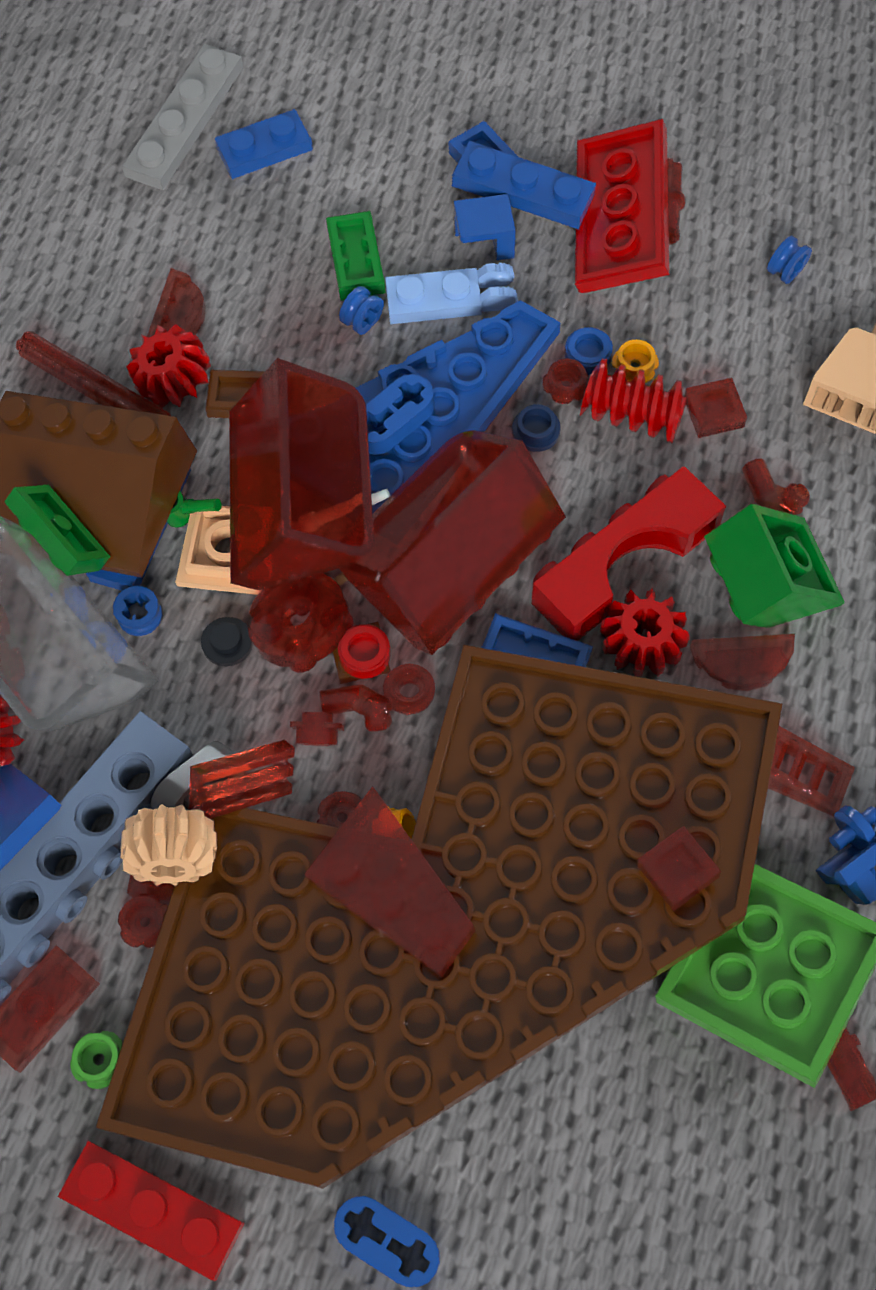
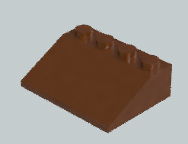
(104, 462)

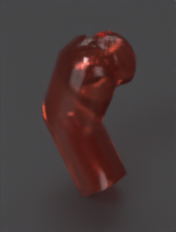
(772, 495)
(363, 701)

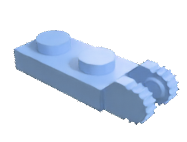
(449, 293)

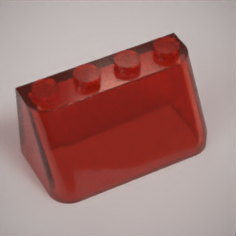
(298, 478)
(454, 535)

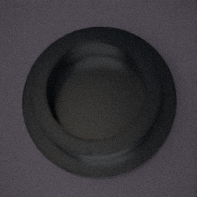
(226, 641)

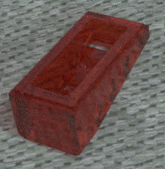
(807, 752)

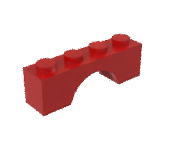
(669, 517)

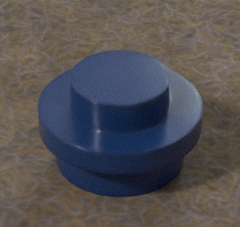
(536, 427)

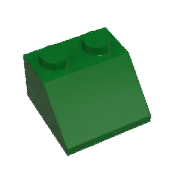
(771, 567)

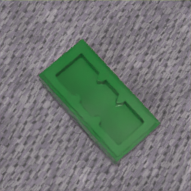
(355, 253)

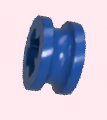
(789, 259)
(361, 310)
(138, 595)

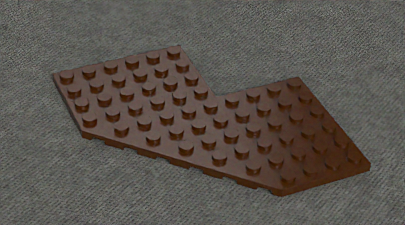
(314, 1042)

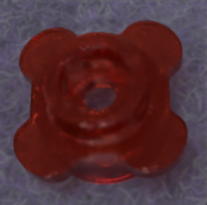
(317, 729)

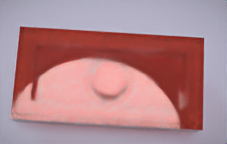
(42, 1007)

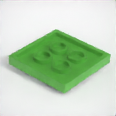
(779, 977)

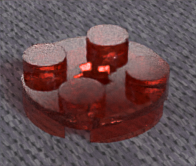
(313, 639)

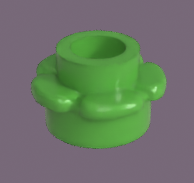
(83, 1058)

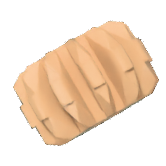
(168, 845)

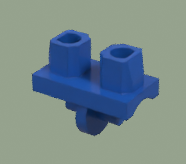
(854, 864)

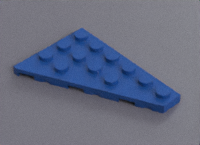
(469, 383)

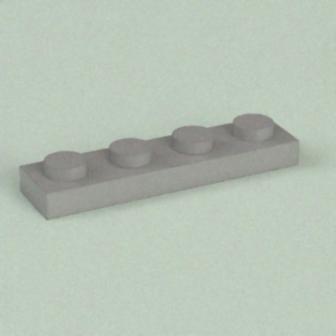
(183, 117)

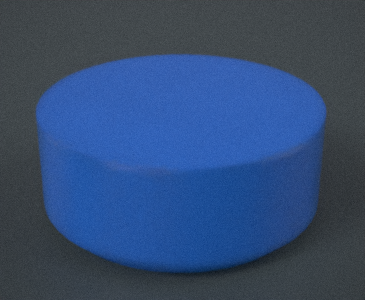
(589, 347)

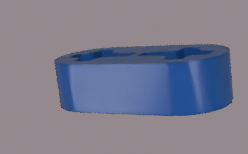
(397, 417)
(378, 1255)

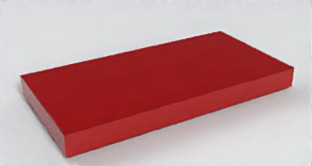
(627, 221)

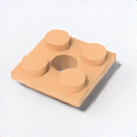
(200, 562)

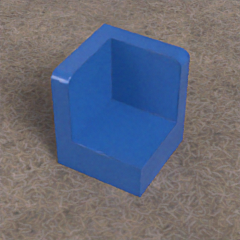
(487, 220)

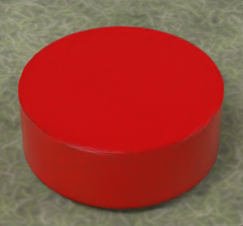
(364, 651)

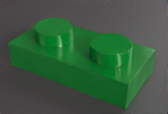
(56, 529)

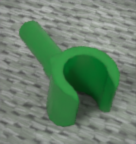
(184, 507)

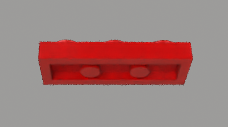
(151, 1210)

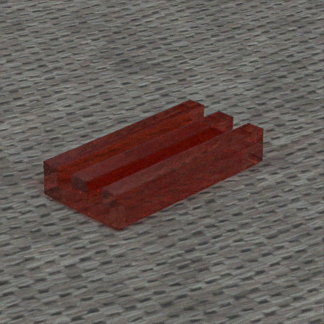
(241, 788)

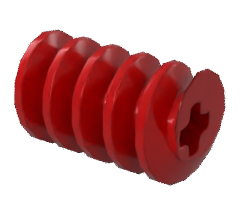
(634, 400)

